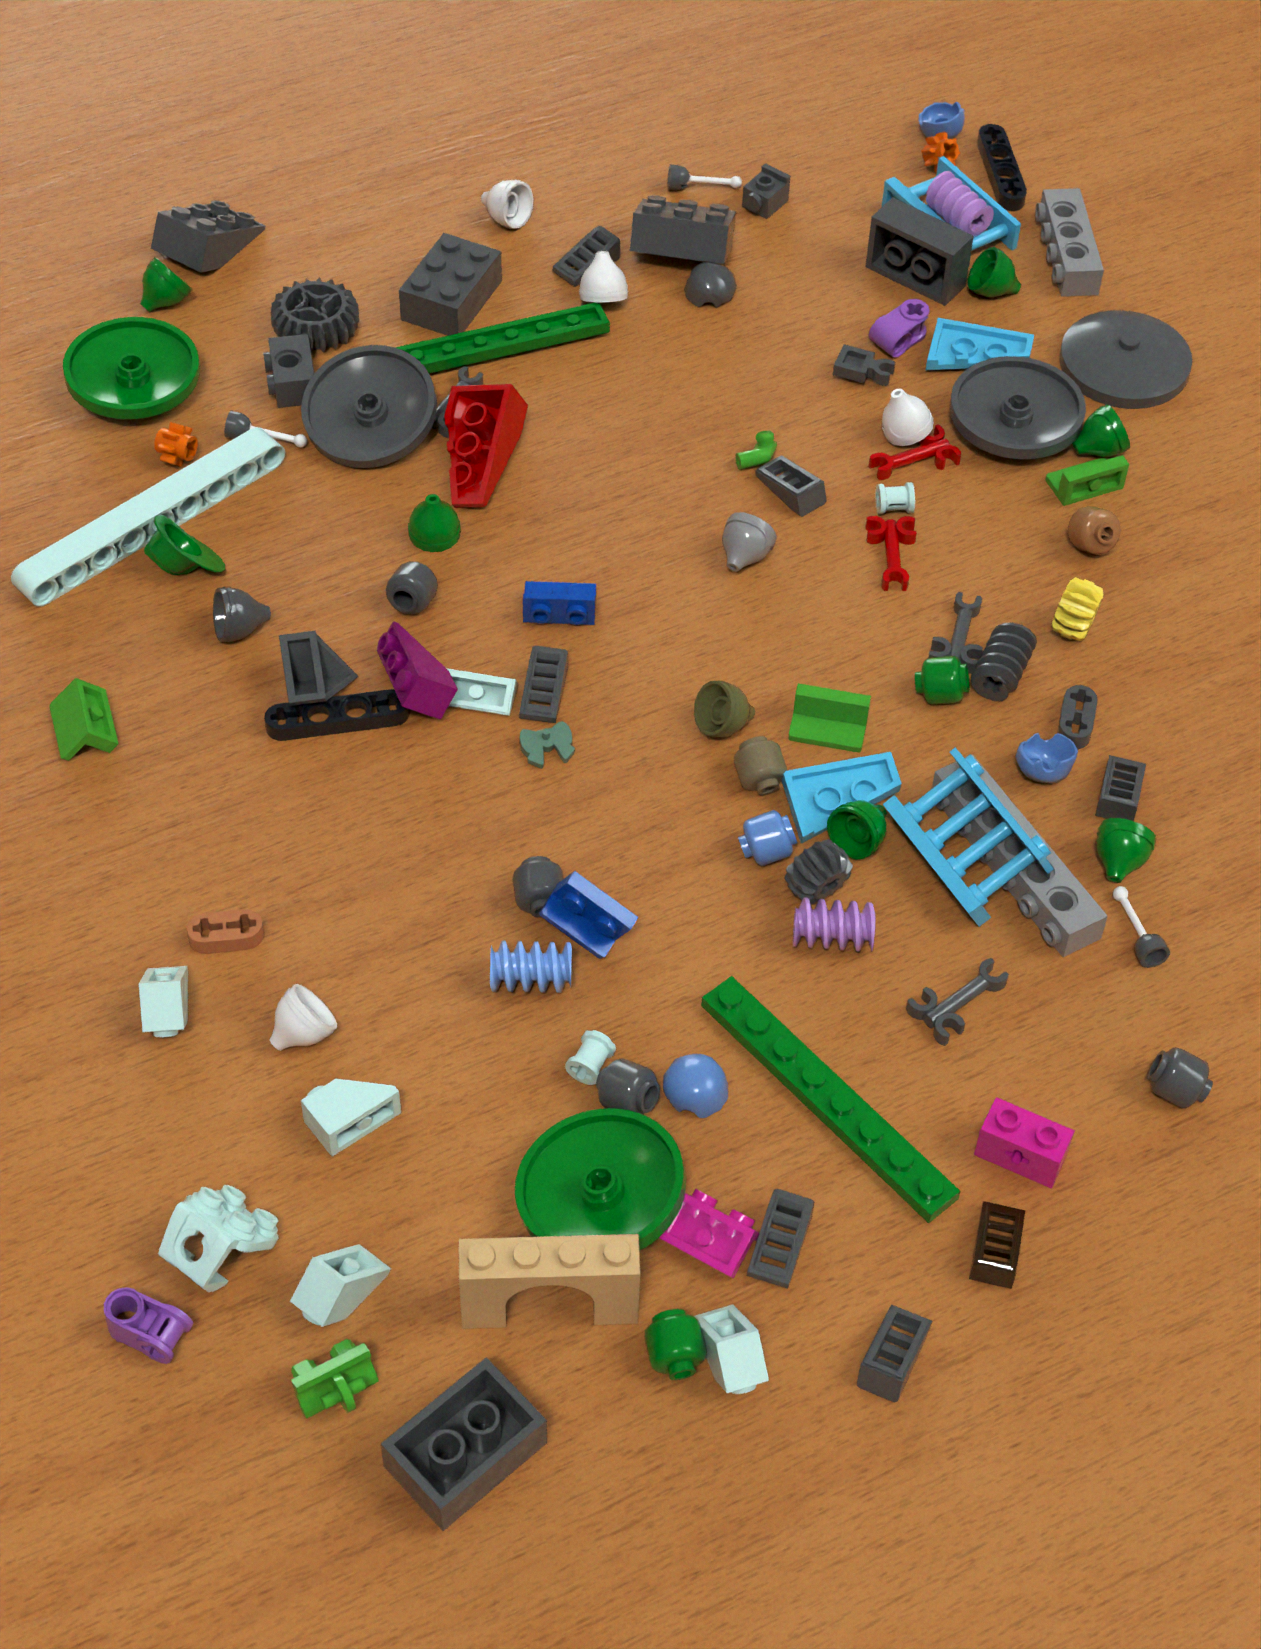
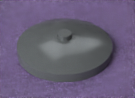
(1126, 359)
(369, 406)
(1017, 407)

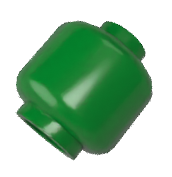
(942, 680)
(675, 1344)

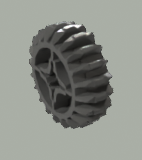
(316, 309)

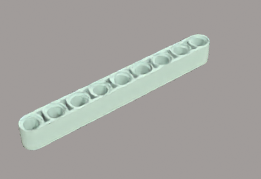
(132, 523)

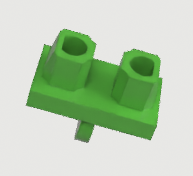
(334, 1380)

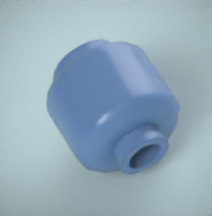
(767, 838)

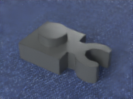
(859, 364)

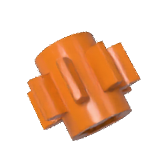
(939, 146)
(176, 444)

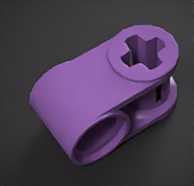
(900, 327)
(153, 1327)

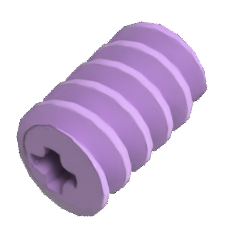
(958, 204)
(834, 924)

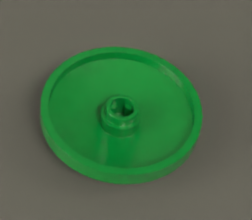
(131, 368)
(601, 1177)

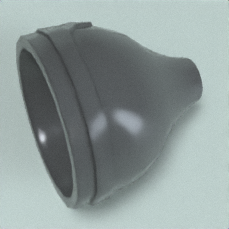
(237, 614)

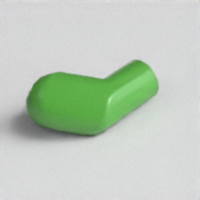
(760, 454)

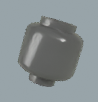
(411, 588)
(535, 882)
(1180, 1077)
(628, 1086)

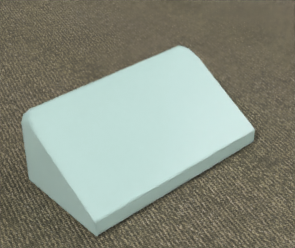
(483, 692)

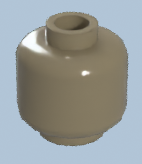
(760, 765)

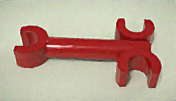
(929, 447)
(893, 533)

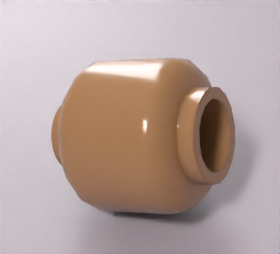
(1094, 530)

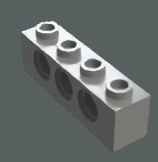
(1069, 242)

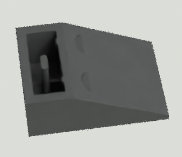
(204, 234)

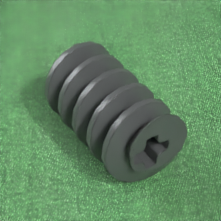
(1003, 661)

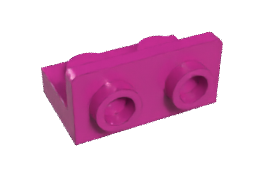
(710, 1234)

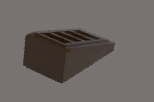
(990, 1270)

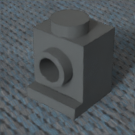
(766, 191)

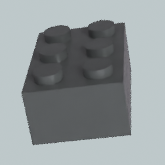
(683, 229)
(919, 251)
(450, 285)
(464, 1443)

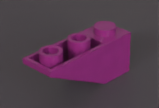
(415, 673)

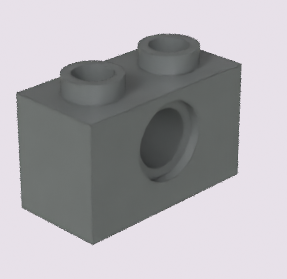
(291, 368)

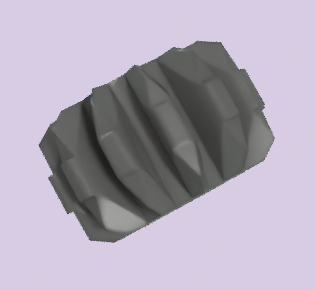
(818, 871)

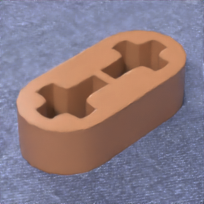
(225, 931)

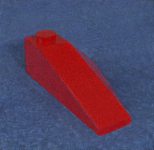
(482, 432)

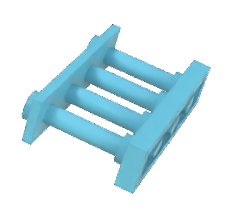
(1002, 226)
(953, 869)

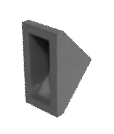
(312, 668)

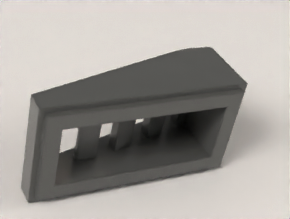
(596, 240)
(795, 486)
(549, 663)
(1117, 807)
(788, 1212)
(882, 1376)

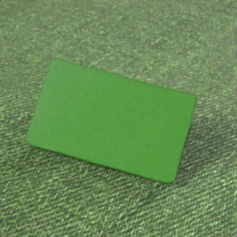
(1088, 479)
(82, 717)
(829, 718)

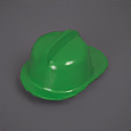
(178, 551)

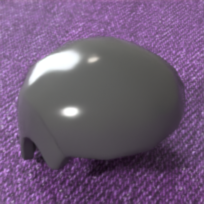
(711, 284)

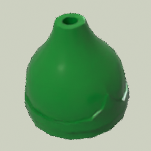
(993, 274)
(162, 287)
(1102, 434)
(434, 525)
(857, 828)
(1123, 847)

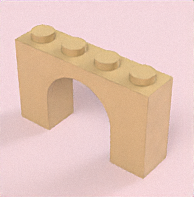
(596, 1264)

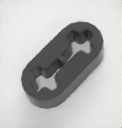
(1083, 718)

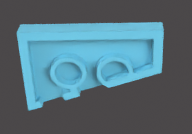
(965, 344)
(822, 788)

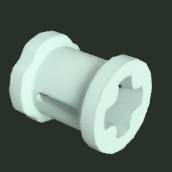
(895, 498)
(590, 1057)

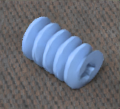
(530, 967)

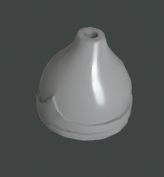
(746, 540)

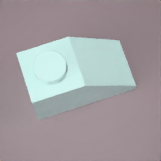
(164, 1000)
(348, 1111)
(338, 1284)
(733, 1350)

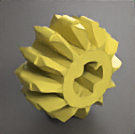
(1077, 609)

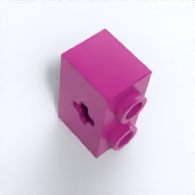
(1023, 1142)

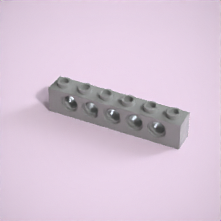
(1053, 900)

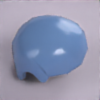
(942, 118)
(1046, 759)
(696, 1085)

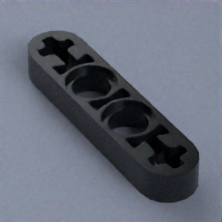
(995, 167)
(338, 720)

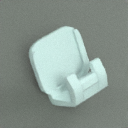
(225, 1227)

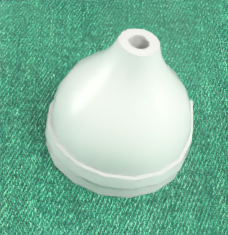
(509, 203)
(603, 281)
(906, 419)
(301, 1019)

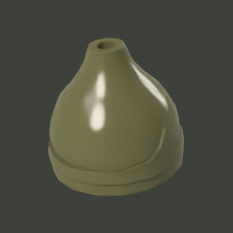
(721, 709)

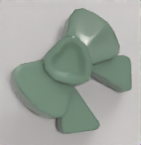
(535, 742)

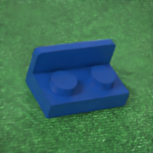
(559, 603)
(587, 914)

